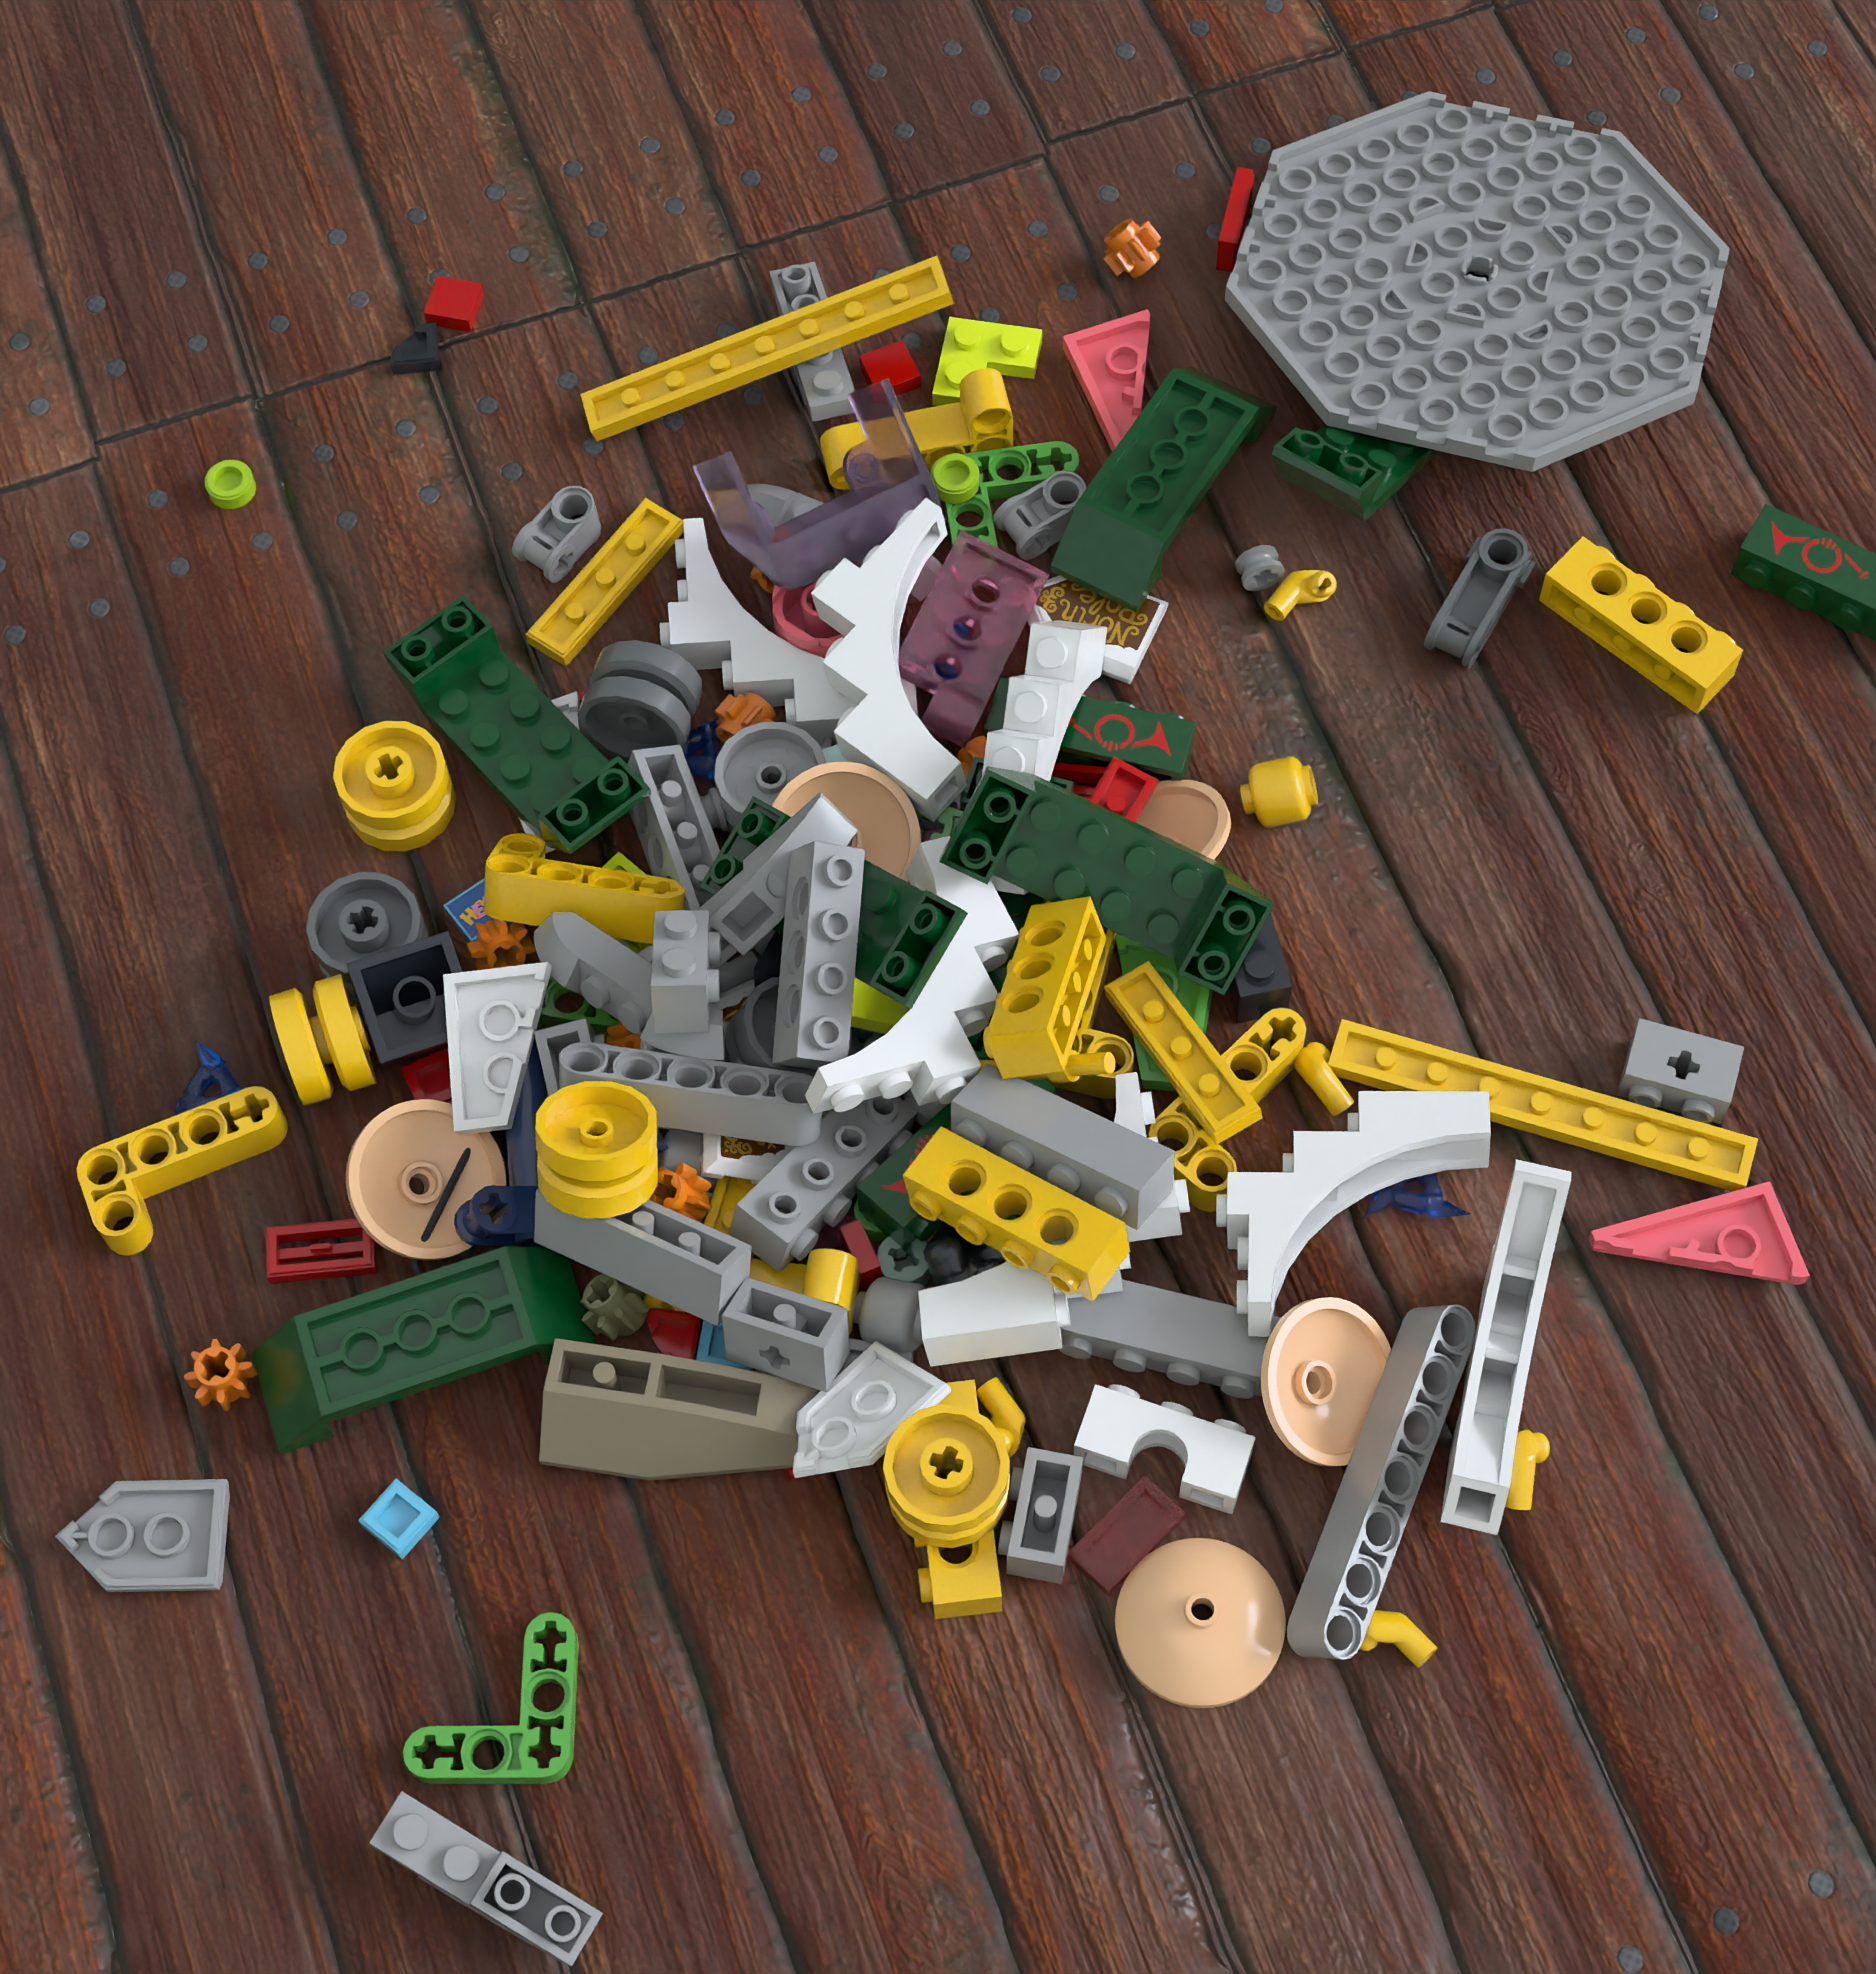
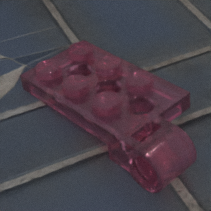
(998, 625)

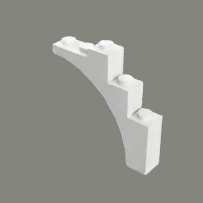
(717, 632)
(864, 667)
(1040, 703)
(930, 1042)
(1385, 1143)
(1018, 1309)
(1503, 1348)

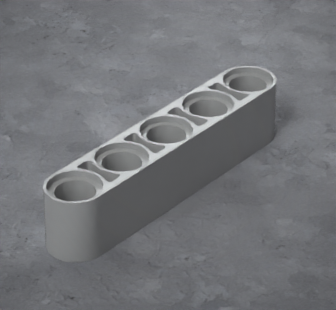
(703, 1092)

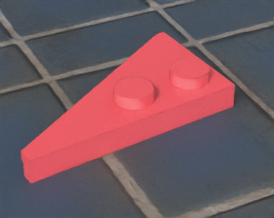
(1112, 370)
(1725, 1234)

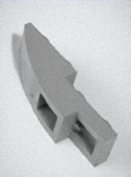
(823, 379)
(757, 895)
(485, 1879)

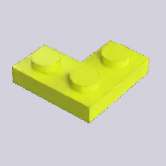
(983, 345)

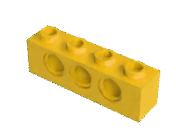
(1647, 648)
(1045, 989)
(955, 1165)
(975, 1583)

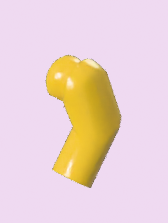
(1300, 588)
(1314, 1069)
(1004, 1413)
(1529, 1450)
(1402, 1632)

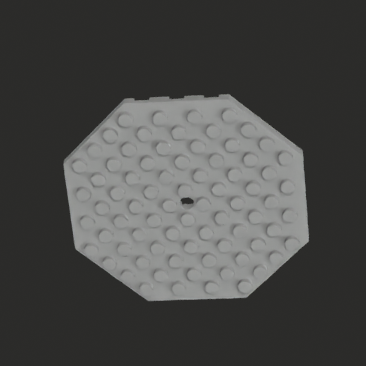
(1588, 302)

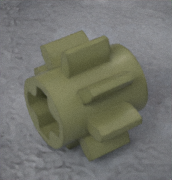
(613, 1307)

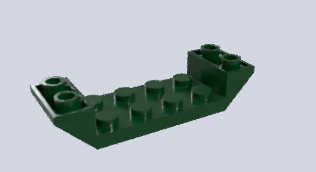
(1348, 466)
(1155, 484)
(511, 729)
(1135, 877)
(899, 925)
(415, 1338)

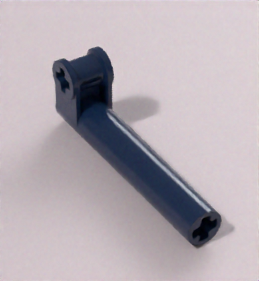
(509, 1211)

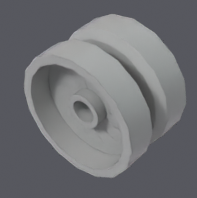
(760, 764)

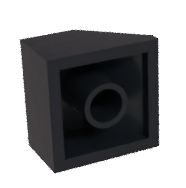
(404, 998)

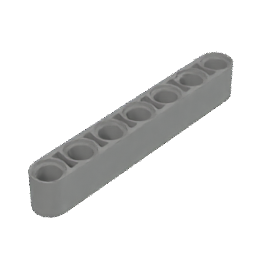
(1381, 1483)

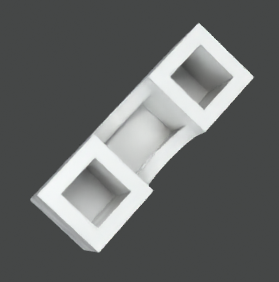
(1123, 1425)

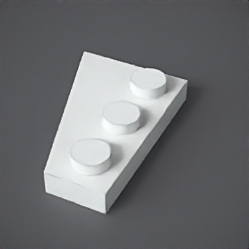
(490, 1041)

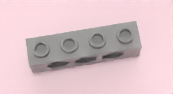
(673, 822)
(818, 955)

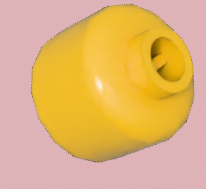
(1279, 792)

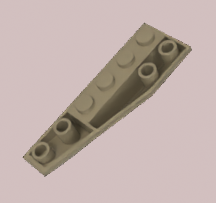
(664, 1414)

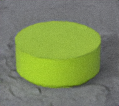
(955, 478)
(230, 484)

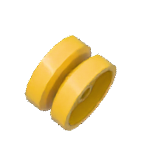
(394, 786)
(329, 1038)
(597, 1149)
(978, 1479)

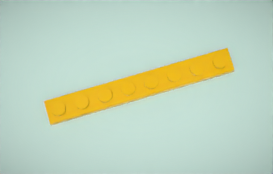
(767, 348)
(1548, 1106)

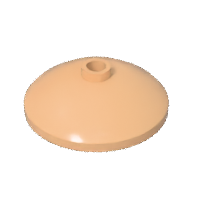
(871, 801)
(1188, 815)
(420, 1143)
(1341, 1359)
(1192, 1658)

